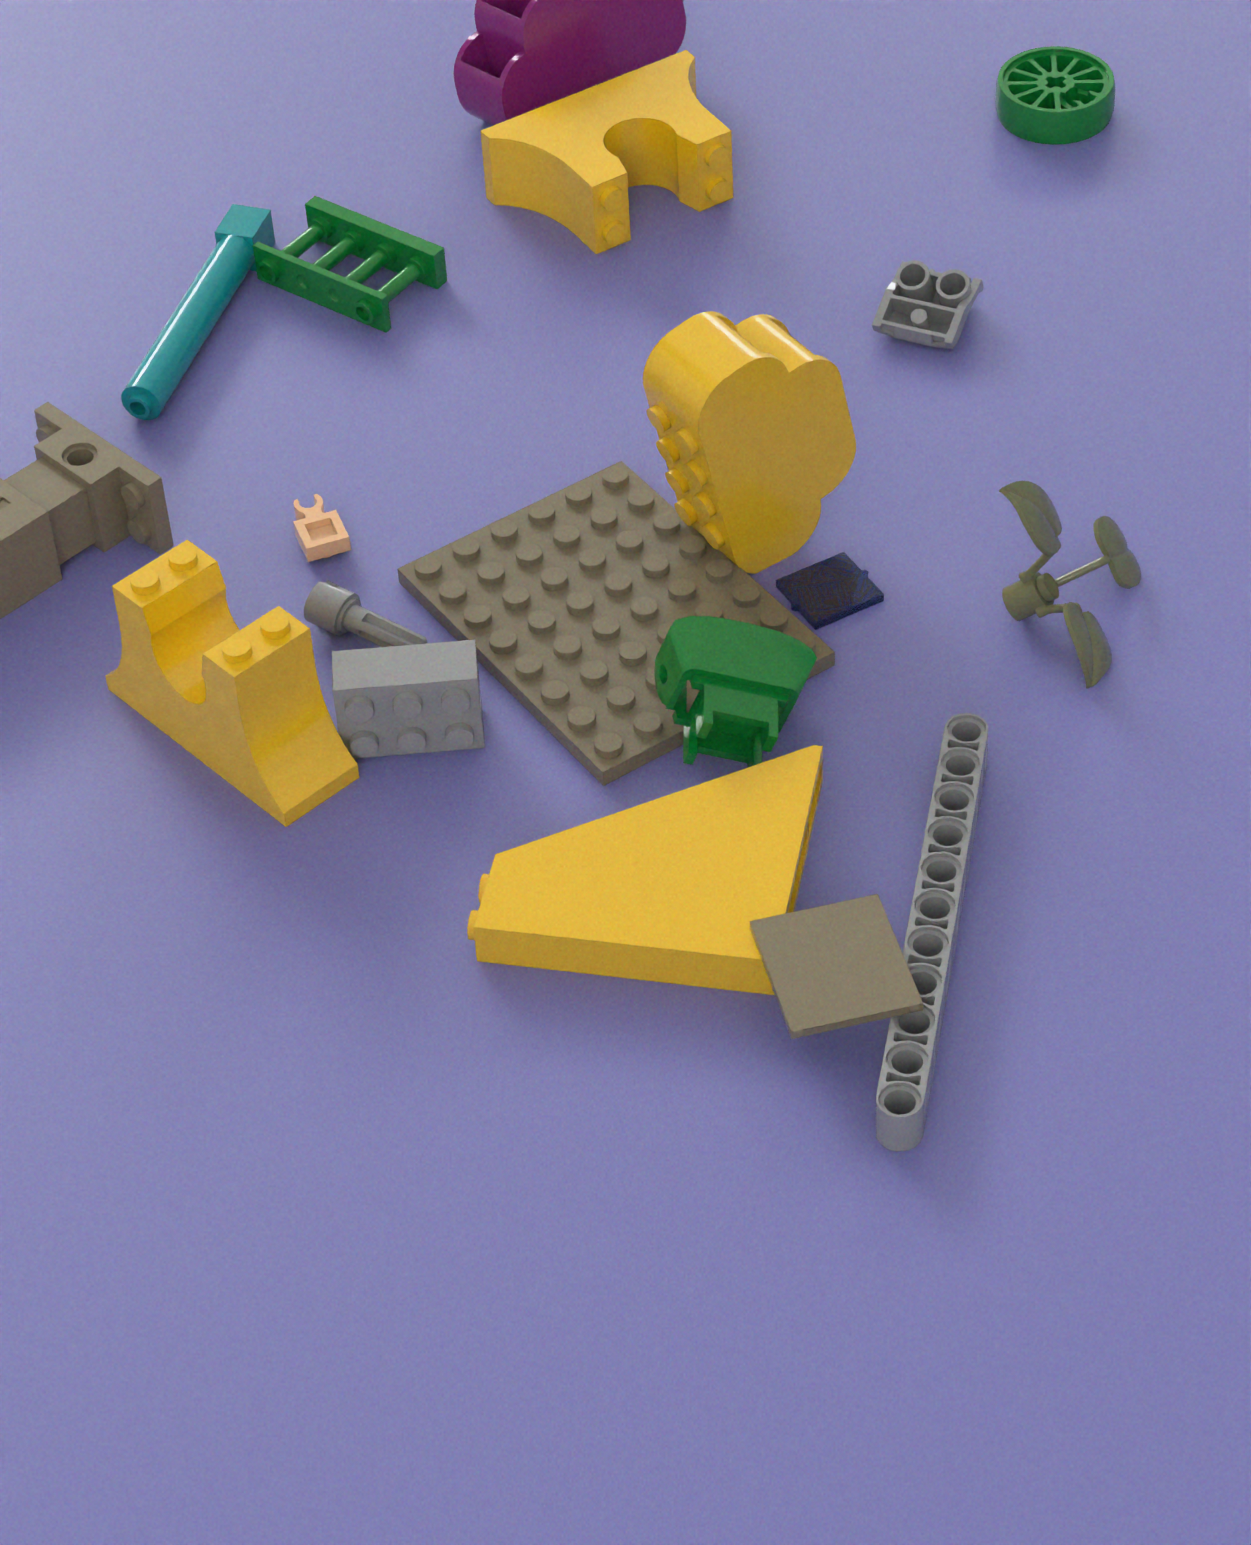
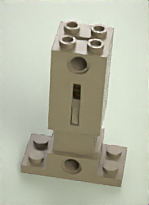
(71, 499)

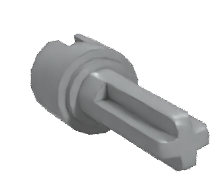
(342, 612)

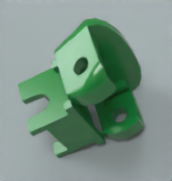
(744, 683)

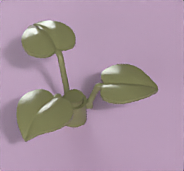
(1037, 591)

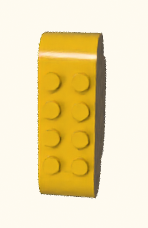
(748, 433)

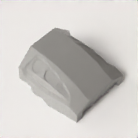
(926, 305)

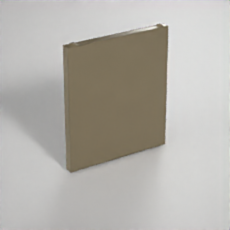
(835, 966)

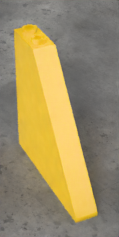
(660, 884)

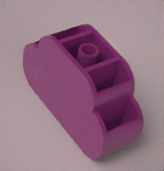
(554, 48)

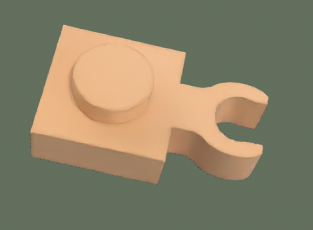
(319, 532)

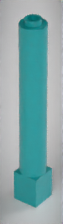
(198, 310)

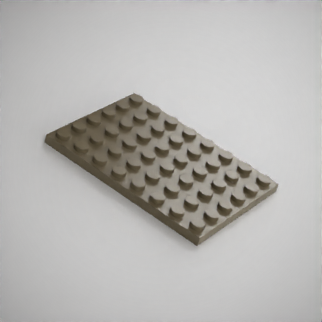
(578, 603)

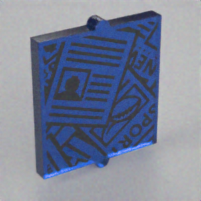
(829, 590)

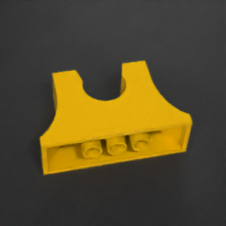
(595, 144)
(228, 694)

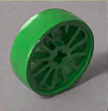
(1055, 95)

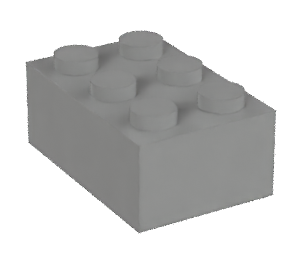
(408, 699)

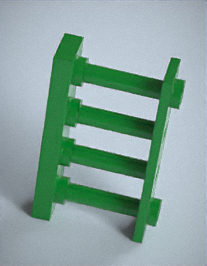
(355, 235)

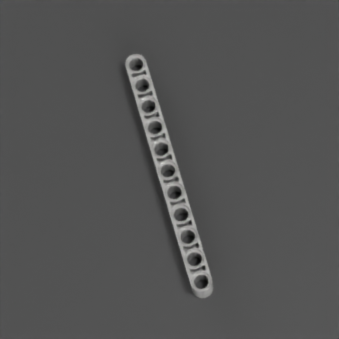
(933, 932)

